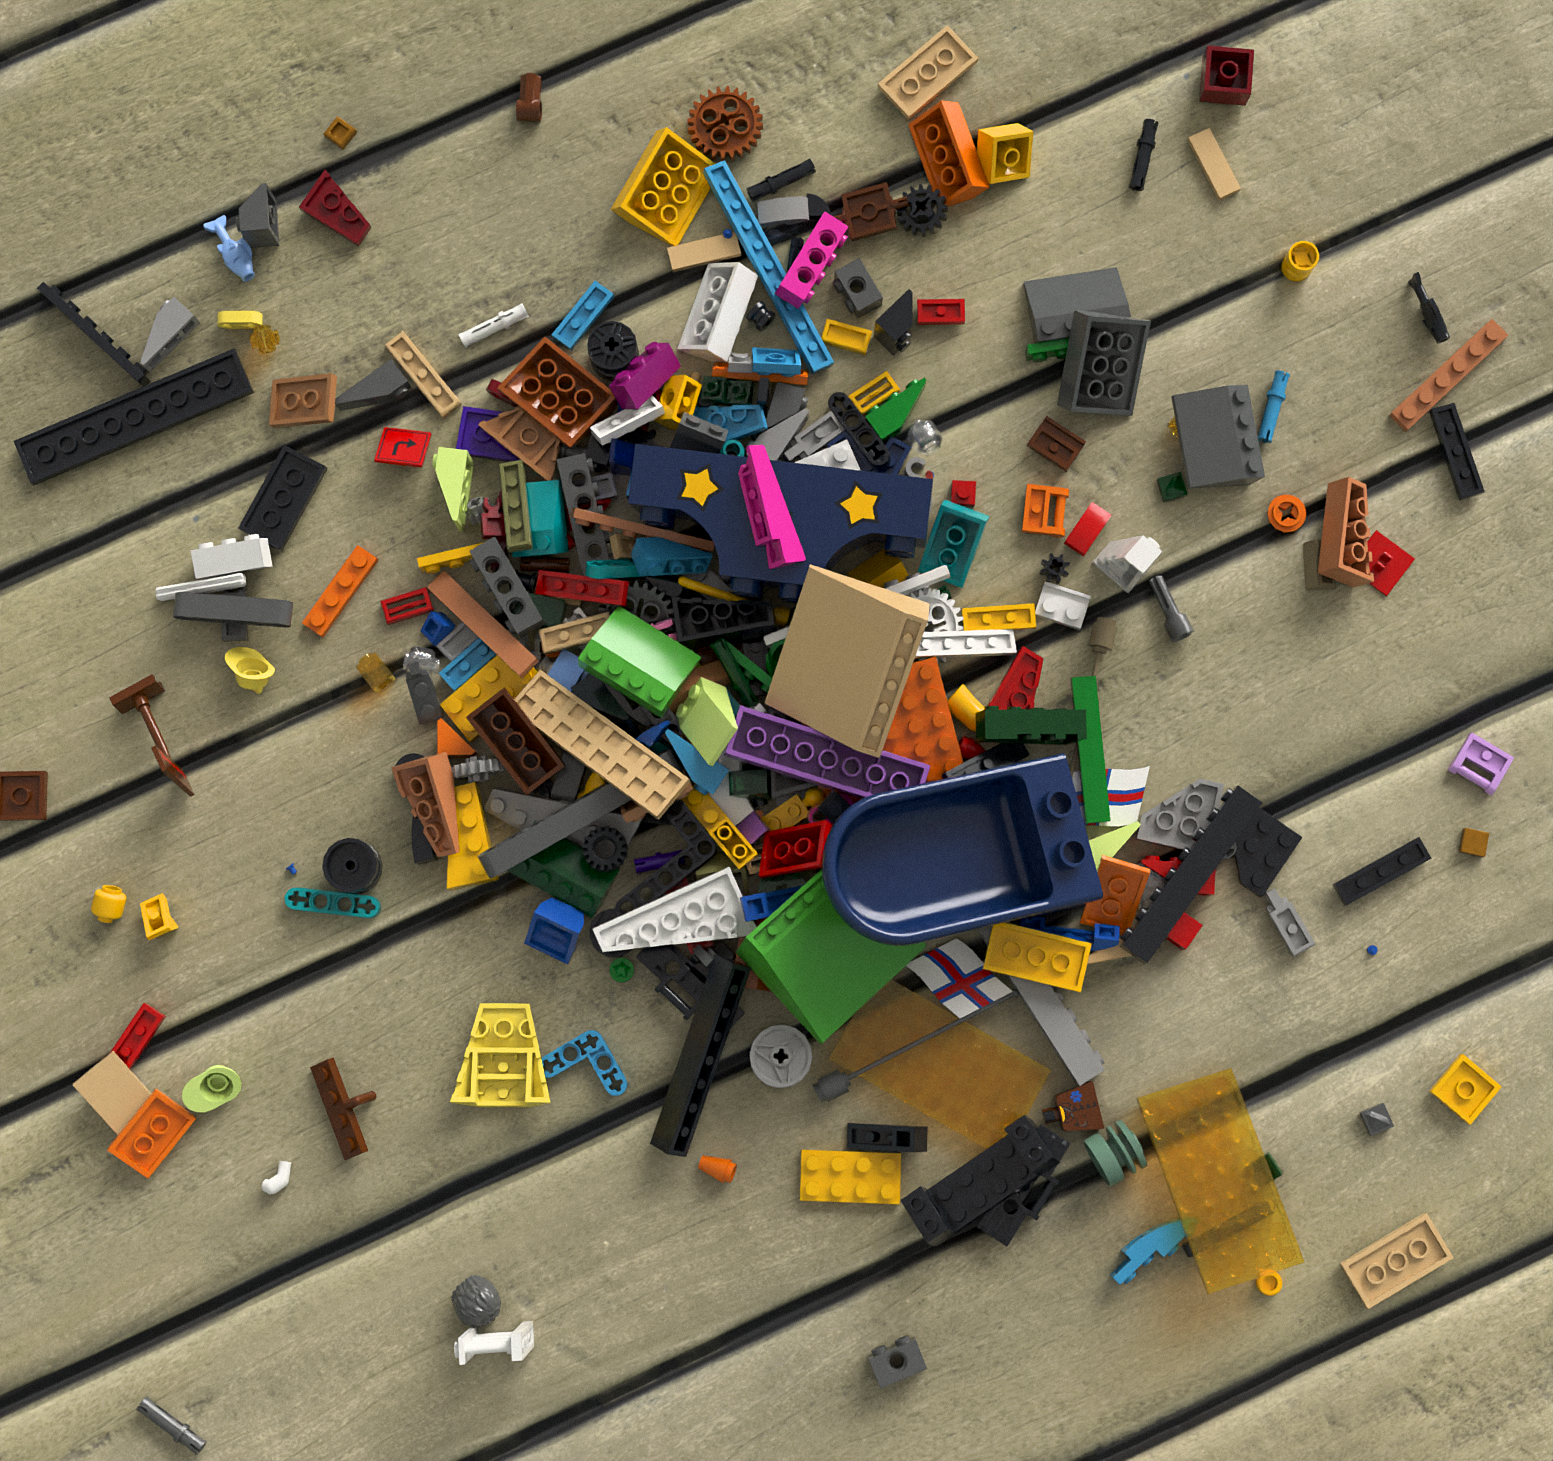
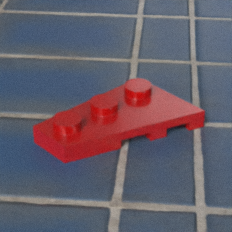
(1019, 682)

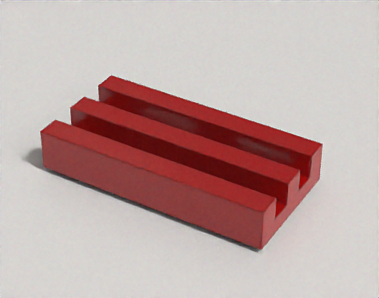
(387, 612)

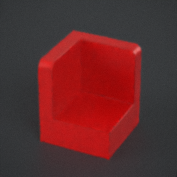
(1184, 931)

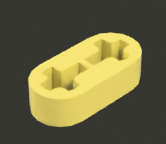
(239, 319)

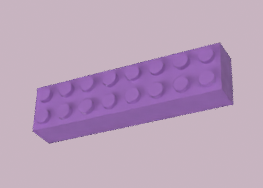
(817, 757)

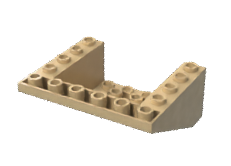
(847, 658)

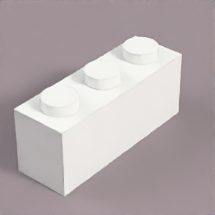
(231, 557)

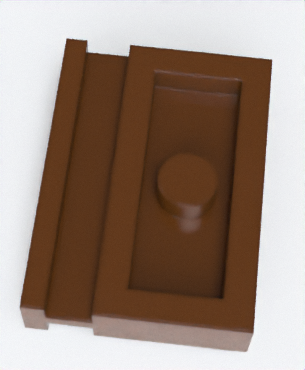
(1056, 443)

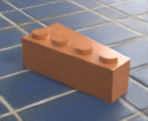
(1345, 534)

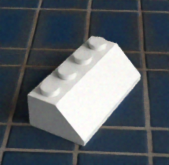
(718, 311)

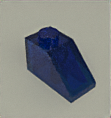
(621, 457)

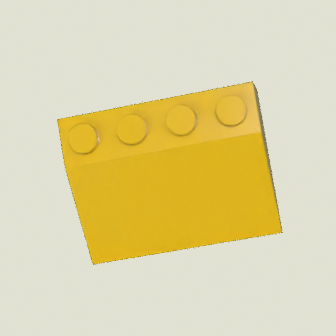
(664, 188)

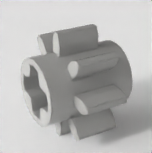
(475, 509)

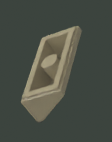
(1313, 579)

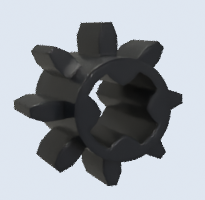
(1051, 574)

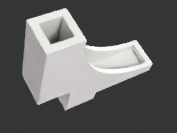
(734, 807)

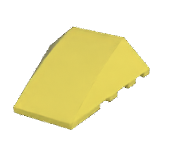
(502, 1060)

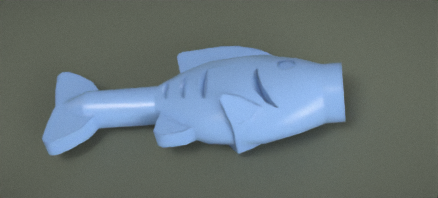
(235, 254)

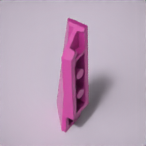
(768, 510)

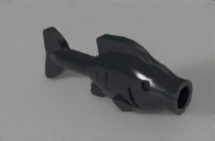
(1430, 311)

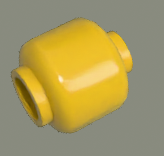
(108, 903)

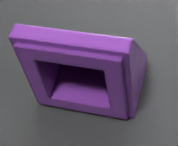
(752, 828)

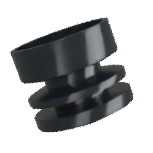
(606, 362)

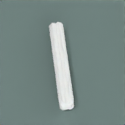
(202, 586)

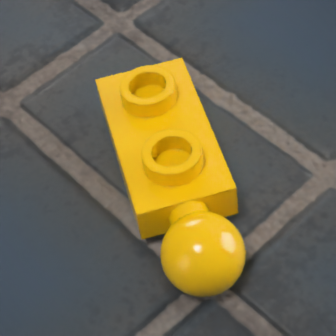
(793, 810)

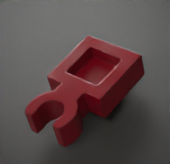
(492, 521)

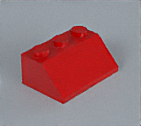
(793, 849)

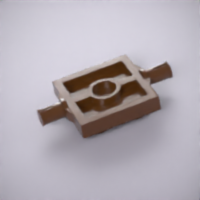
(870, 211)

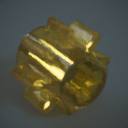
(264, 339)

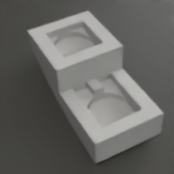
(780, 210)

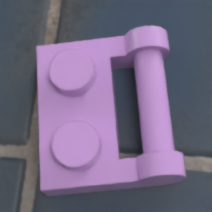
(1485, 757)

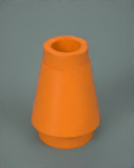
(718, 1168)

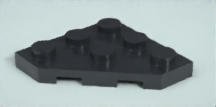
(1263, 851)

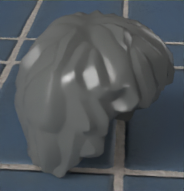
(476, 1301)

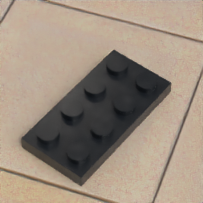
(283, 497)

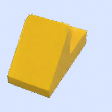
(157, 917)

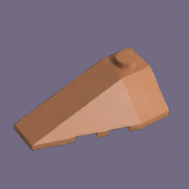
(431, 792)

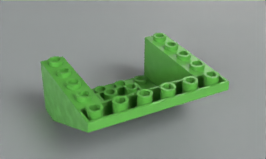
(820, 962)

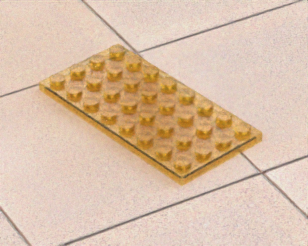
(953, 1077)
(1219, 1181)

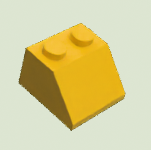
(1005, 152)

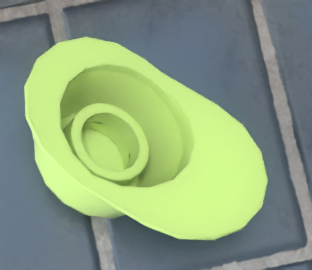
(211, 1089)

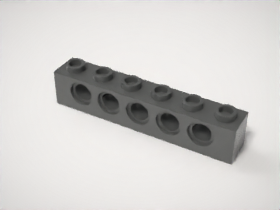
(568, 469)

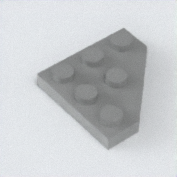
(1180, 816)

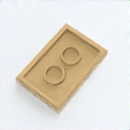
(112, 1091)

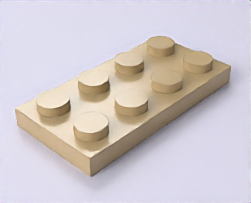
(927, 72)
(1396, 1260)

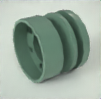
(1115, 1153)

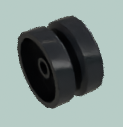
(339, 859)

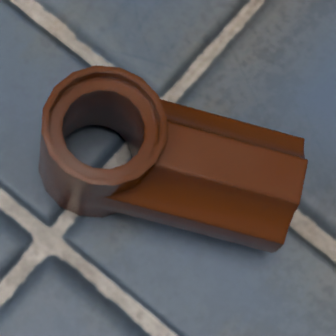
(529, 104)

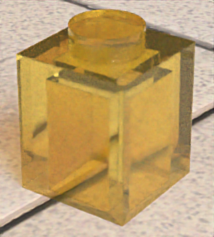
(375, 671)

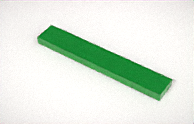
(1091, 752)

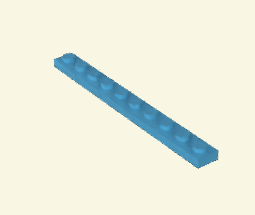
(766, 265)

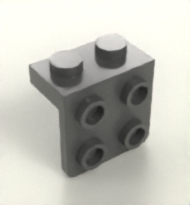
(698, 435)

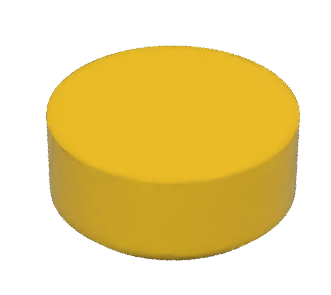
(1269, 1284)

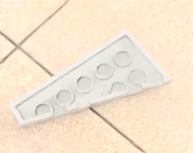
(691, 914)

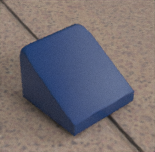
(437, 627)

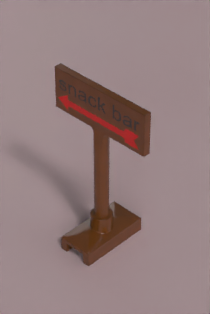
(137, 697)

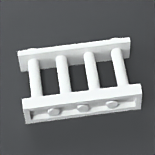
(516, 1343)

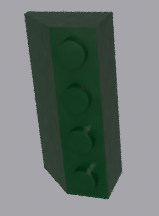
(567, 876)

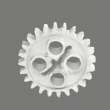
(945, 612)

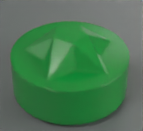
(622, 970)

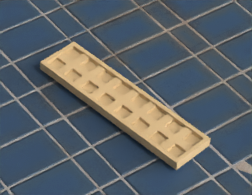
(601, 745)

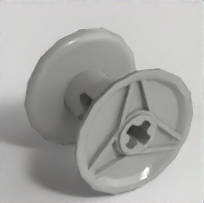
(793, 1045)

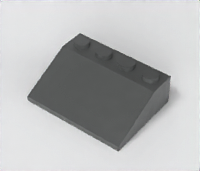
(1054, 299)
(1103, 363)
(1218, 437)

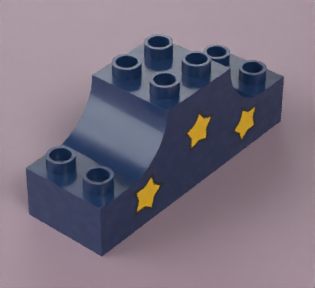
(828, 505)

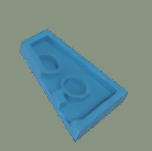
(738, 419)

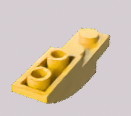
(720, 827)

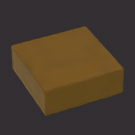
(340, 133)
(1474, 842)

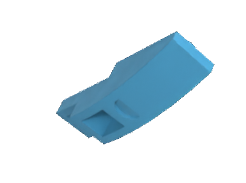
(1160, 1238)

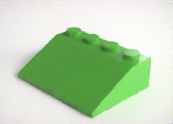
(638, 661)

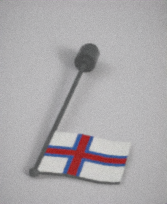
(957, 982)

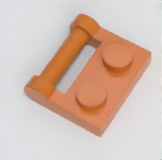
(1037, 507)

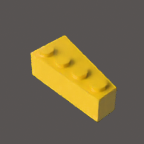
(473, 837)

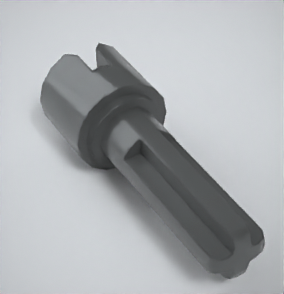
(1176, 623)

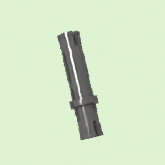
(178, 1430)

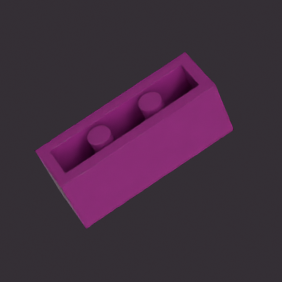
(644, 375)

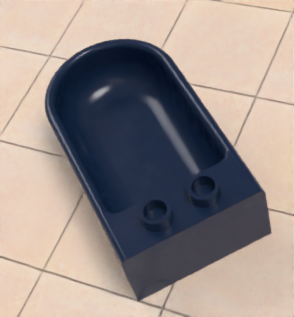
(961, 854)

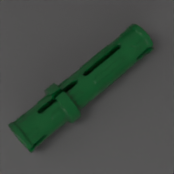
(739, 681)

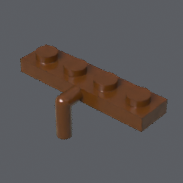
(340, 1108)

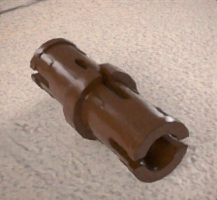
(545, 564)

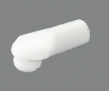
(280, 1180)

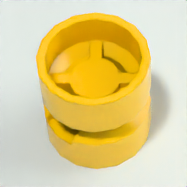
(1300, 261)

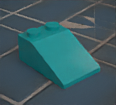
(546, 519)
(954, 541)

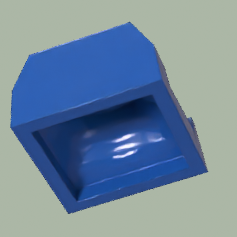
(555, 929)

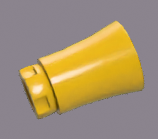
(964, 707)

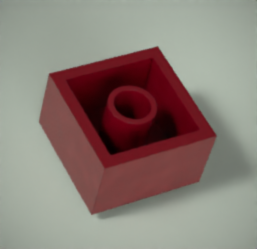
(1226, 75)

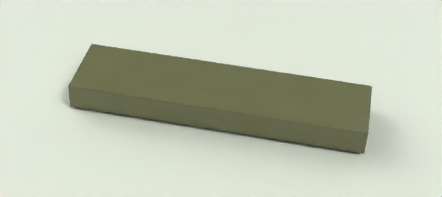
(515, 506)

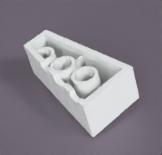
(1127, 560)

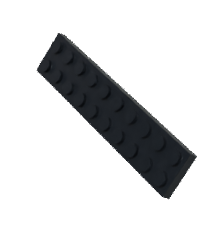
(133, 417)

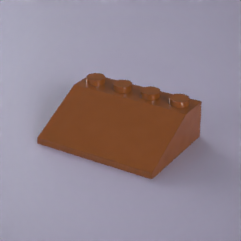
(558, 393)

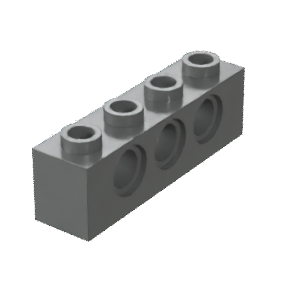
(483, 557)

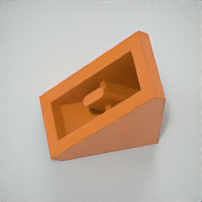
(452, 743)

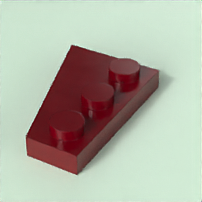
(334, 210)

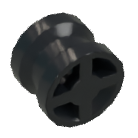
(760, 316)

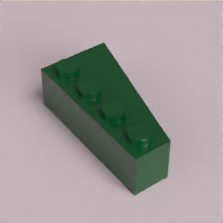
(1030, 726)

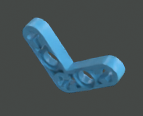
(593, 1055)

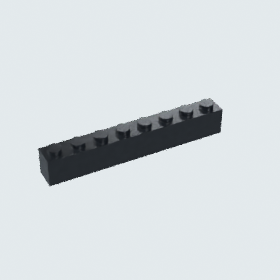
(1191, 873)
(700, 1056)

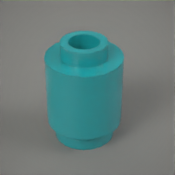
(732, 446)

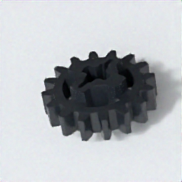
(922, 220)

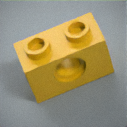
(678, 396)

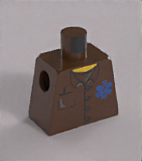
(1075, 1109)

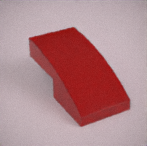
(1087, 529)

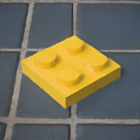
(1465, 1089)

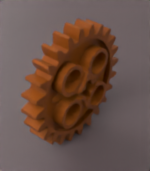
(715, 106)

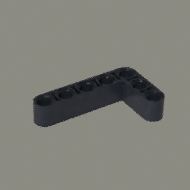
(672, 866)

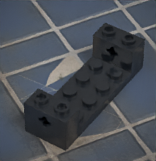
(981, 1182)

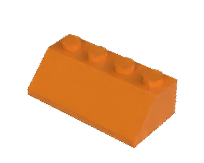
(948, 153)

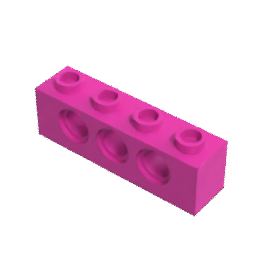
(828, 230)

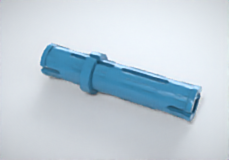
(1275, 398)

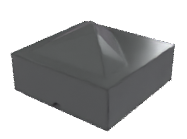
(1376, 1119)

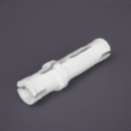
(489, 327)

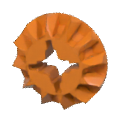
(1297, 513)

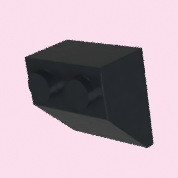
(895, 324)

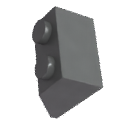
(259, 218)

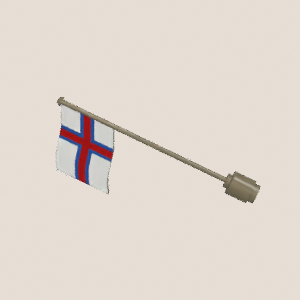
(1123, 786)

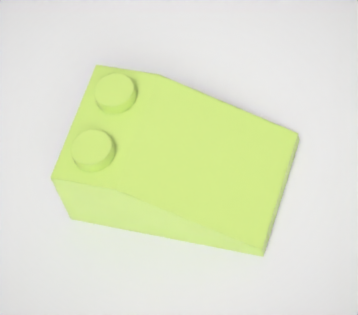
(455, 474)
(707, 719)

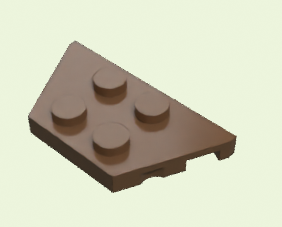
(525, 440)

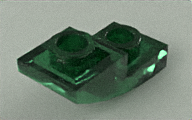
(726, 391)

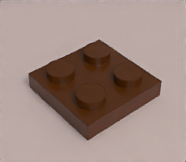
(23, 795)

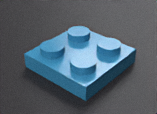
(776, 361)

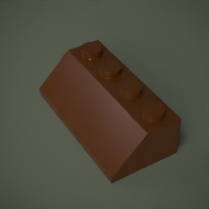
(515, 741)

